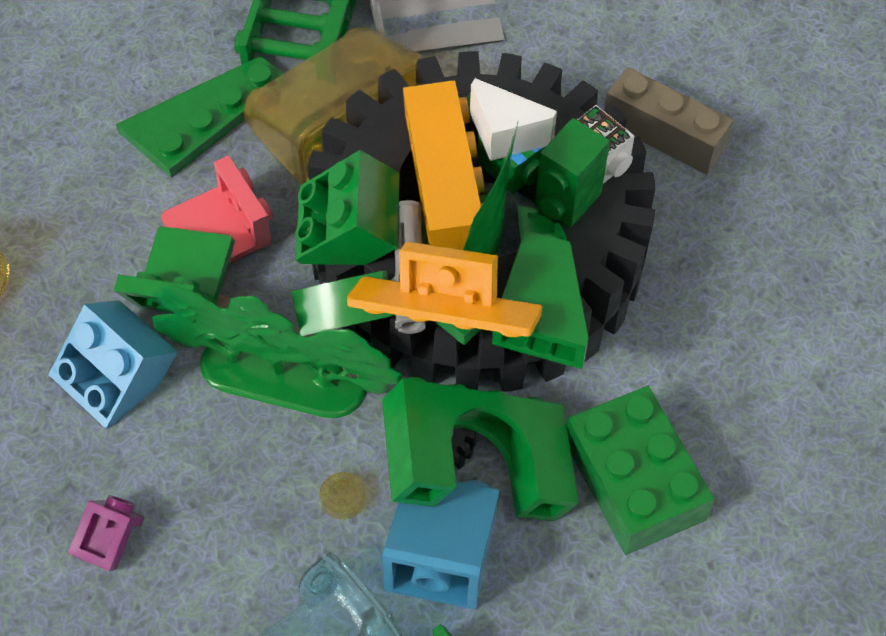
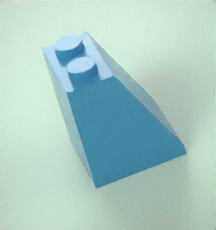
(442, 548)

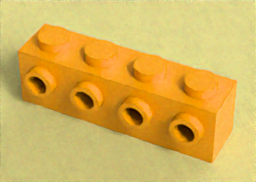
(443, 161)

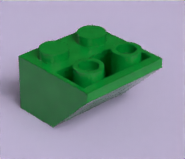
(348, 213)

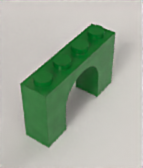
(525, 431)

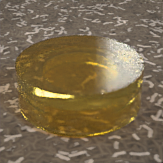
(342, 495)

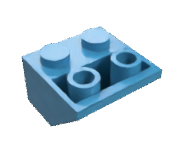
(111, 361)

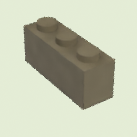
(670, 120)

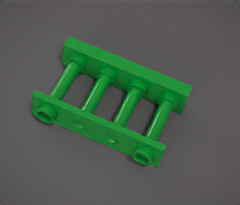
(330, 25)

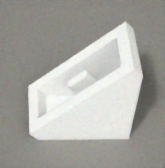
(497, 115)

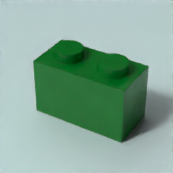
(571, 172)

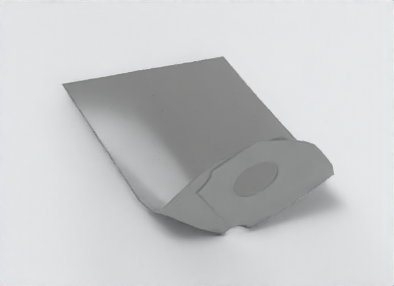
(440, 35)

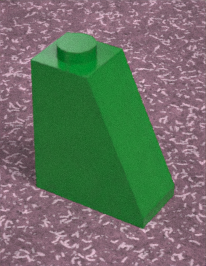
(547, 277)

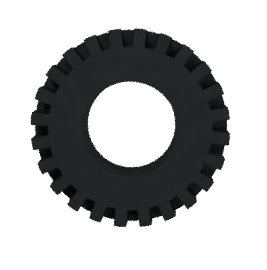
(605, 242)

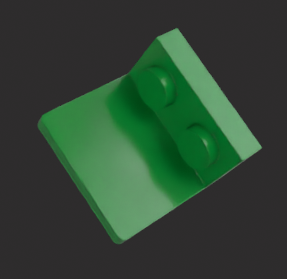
(180, 259)

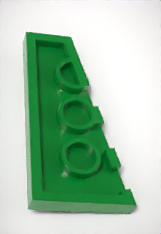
(195, 120)

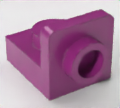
(105, 531)

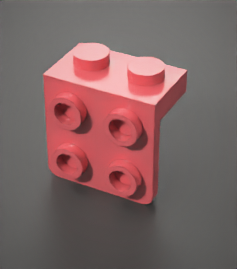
(227, 211)

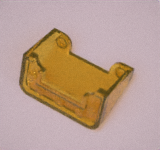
(298, 104)

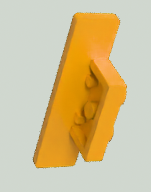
(446, 288)

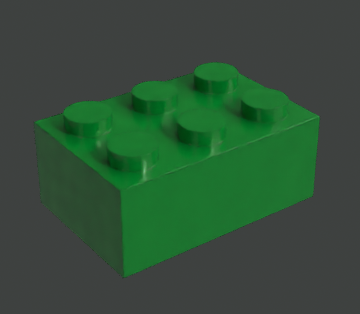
(638, 469)

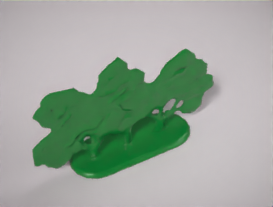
(265, 360)

